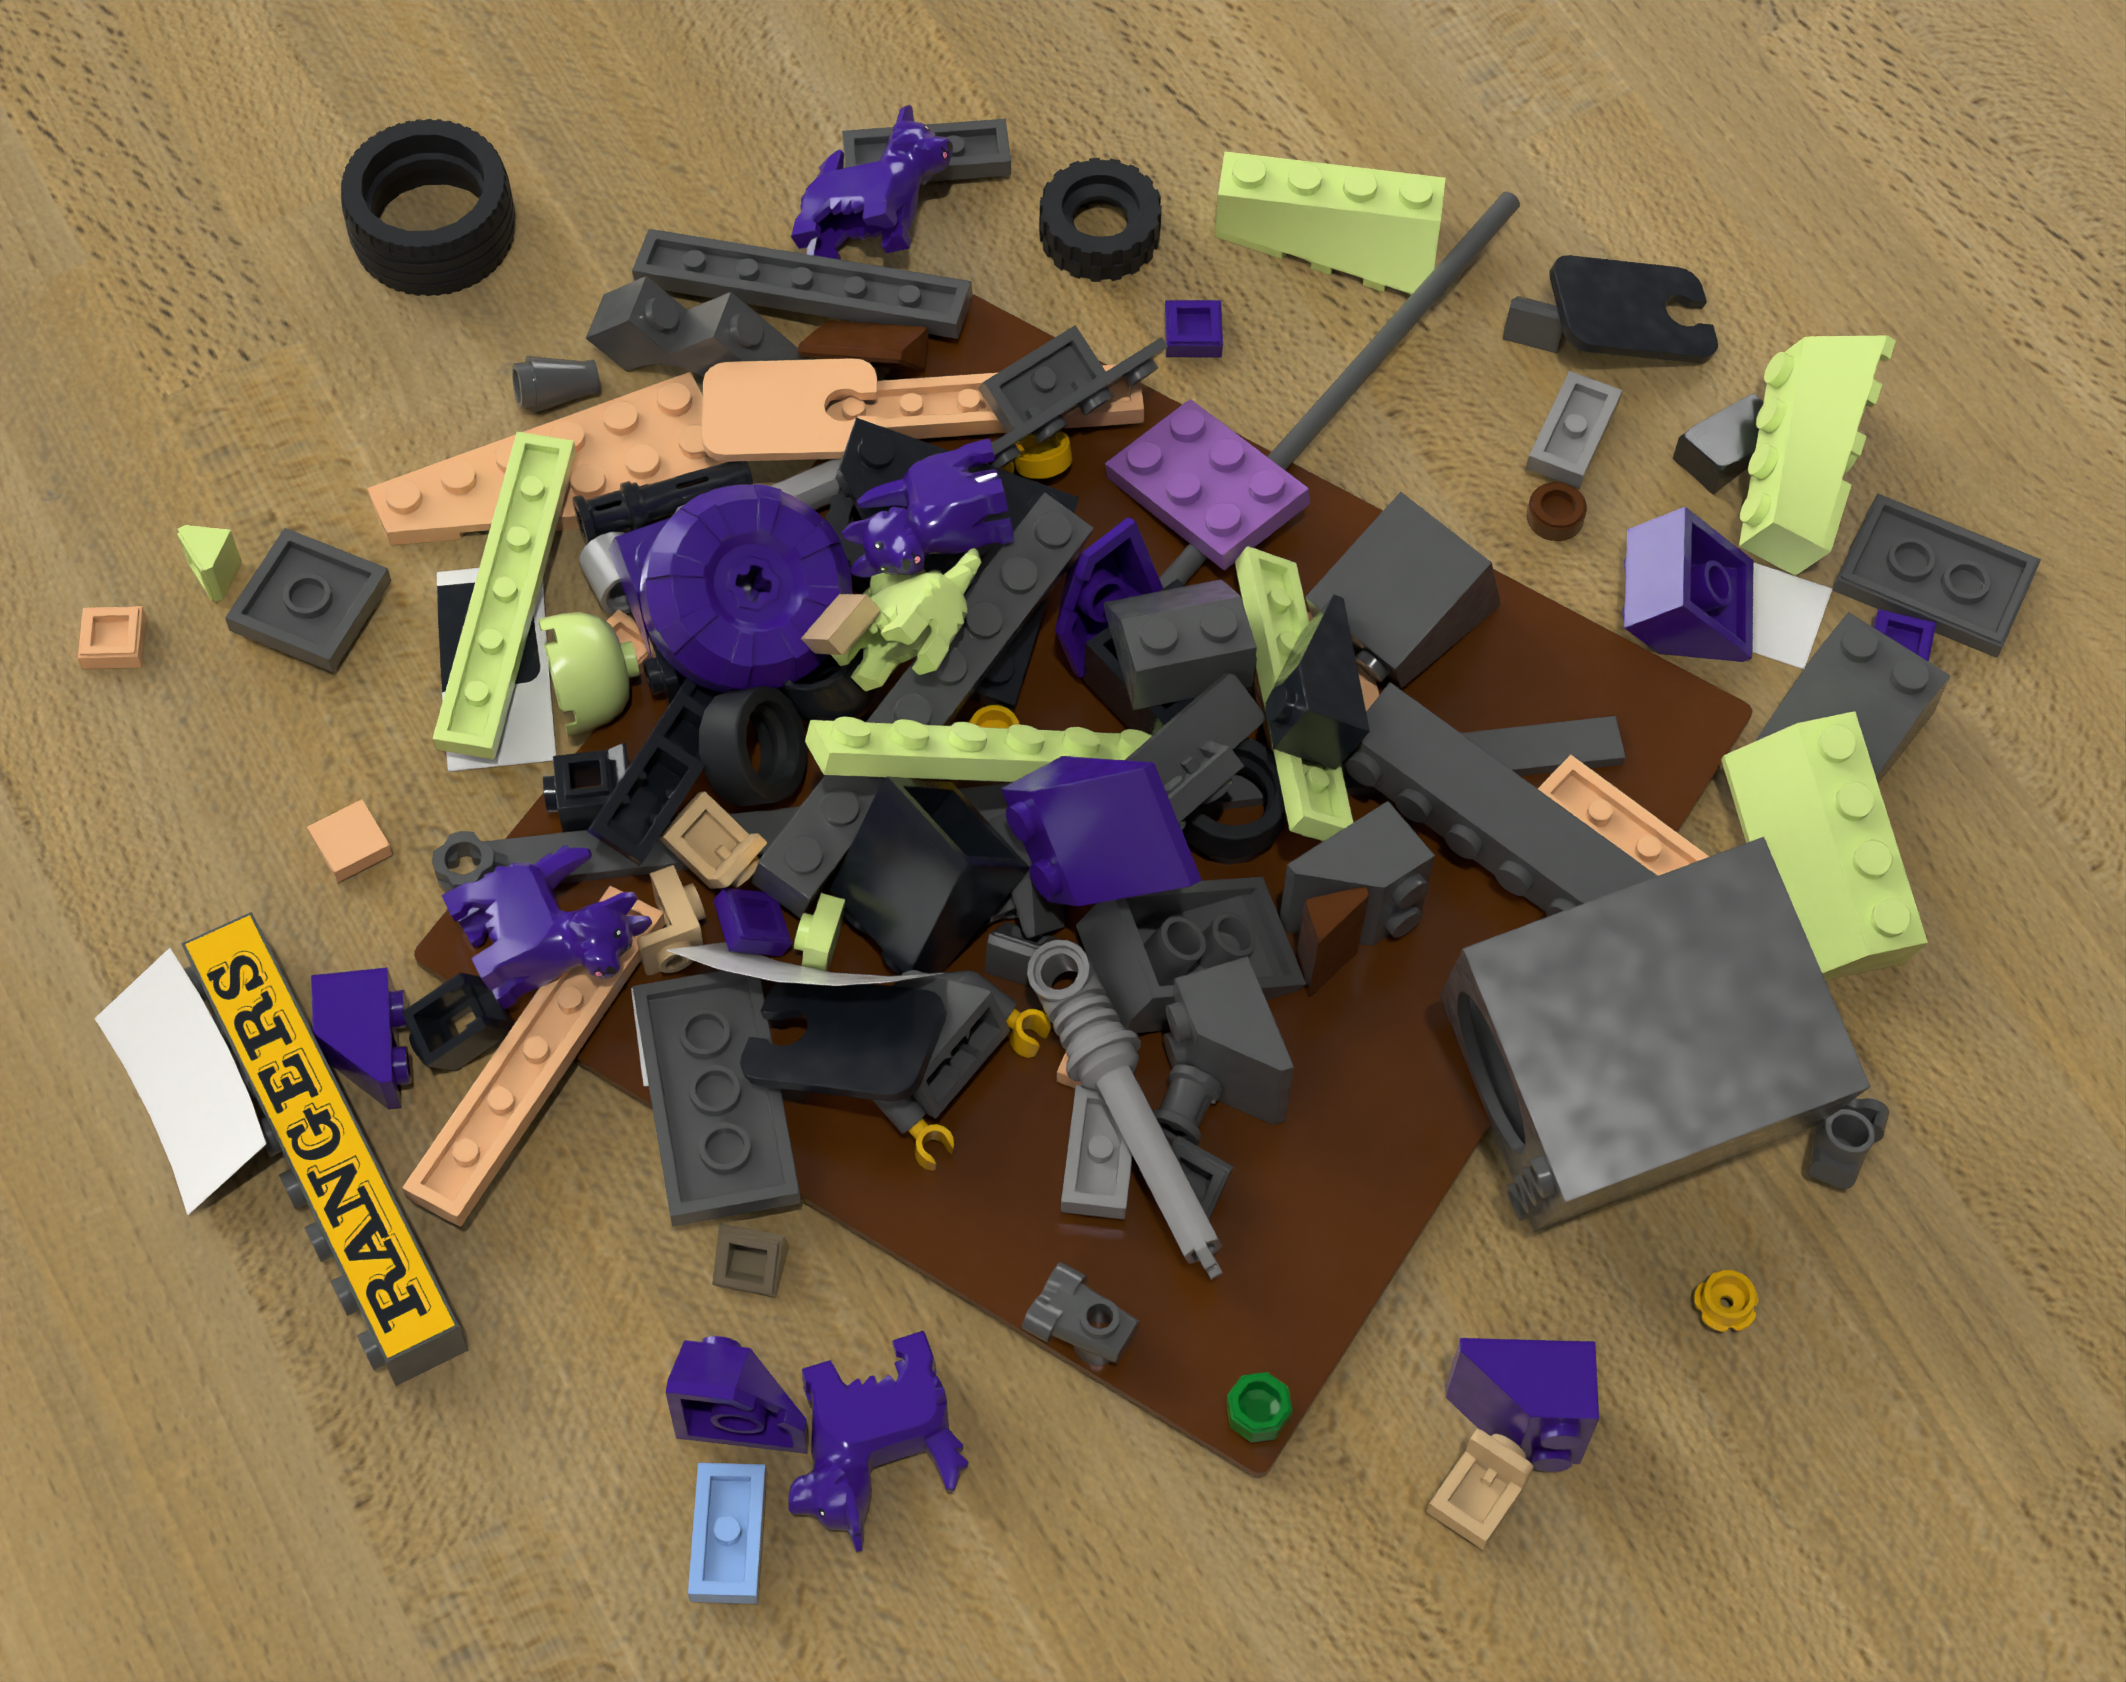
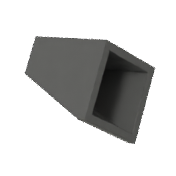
(1408, 591)

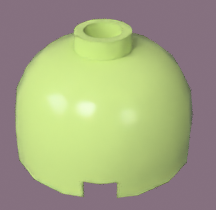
(588, 669)

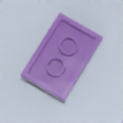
(1207, 483)

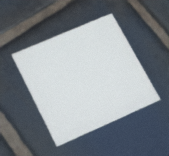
(1786, 615)

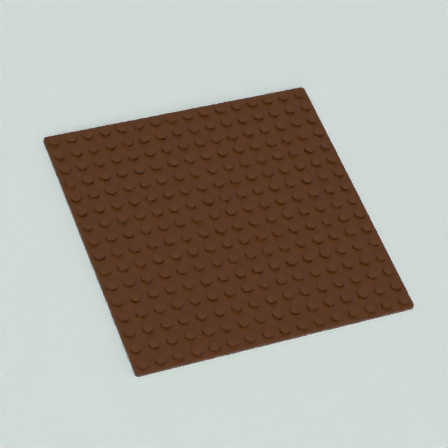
(1378, 1079)

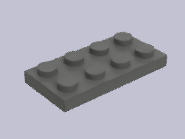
(715, 1130)

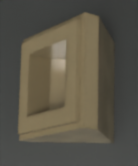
(749, 1260)

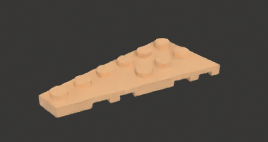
(626, 439)

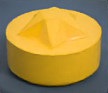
(1044, 459)

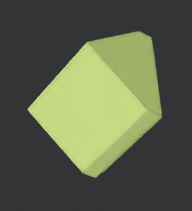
(211, 557)

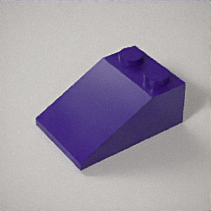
(1098, 830)

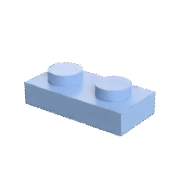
(727, 1533)

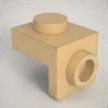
(713, 843)
(681, 914)
(1482, 1487)

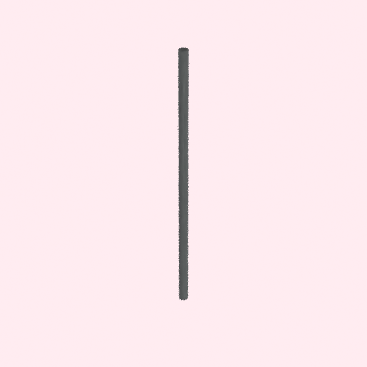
(1371, 357)

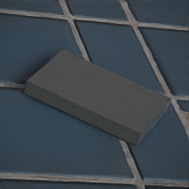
(1937, 574)

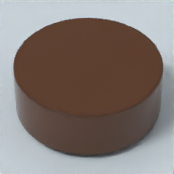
(1556, 511)

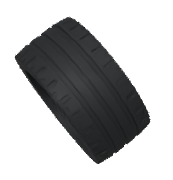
(418, 156)

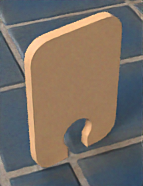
(781, 408)

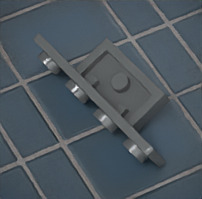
(1051, 383)
(1197, 745)

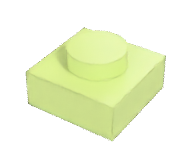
(820, 932)

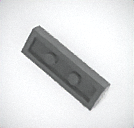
(978, 148)

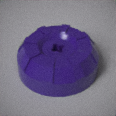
(740, 586)

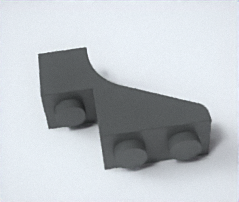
(649, 327)

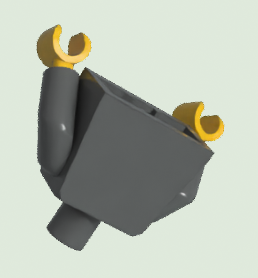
(973, 1028)

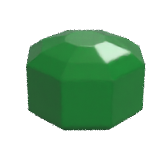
(1259, 1407)

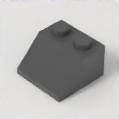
(1181, 641)
(1370, 853)
(1229, 1032)

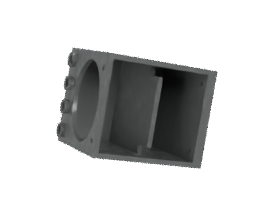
(1650, 1034)

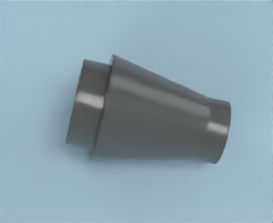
(552, 381)

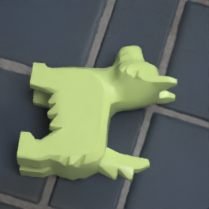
(915, 619)

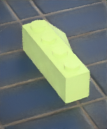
(1333, 217)
(1808, 445)

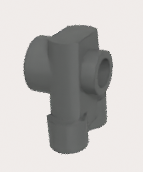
(1845, 1140)
(1067, 1310)

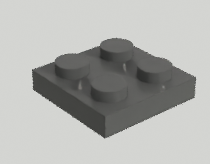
(308, 599)

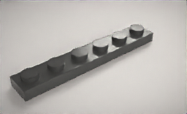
(804, 282)

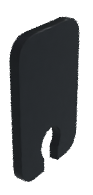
(1623, 310)
(856, 1042)

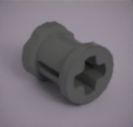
(1187, 1102)

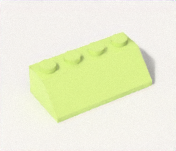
(1831, 841)

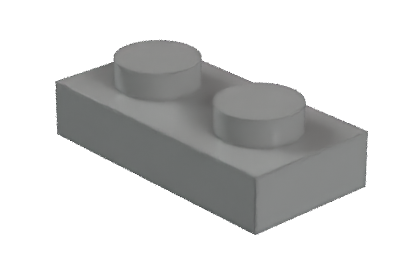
(1574, 429)
(1096, 1160)

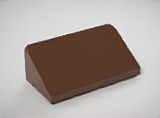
(875, 343)
(1330, 934)

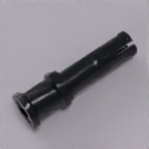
(637, 505)

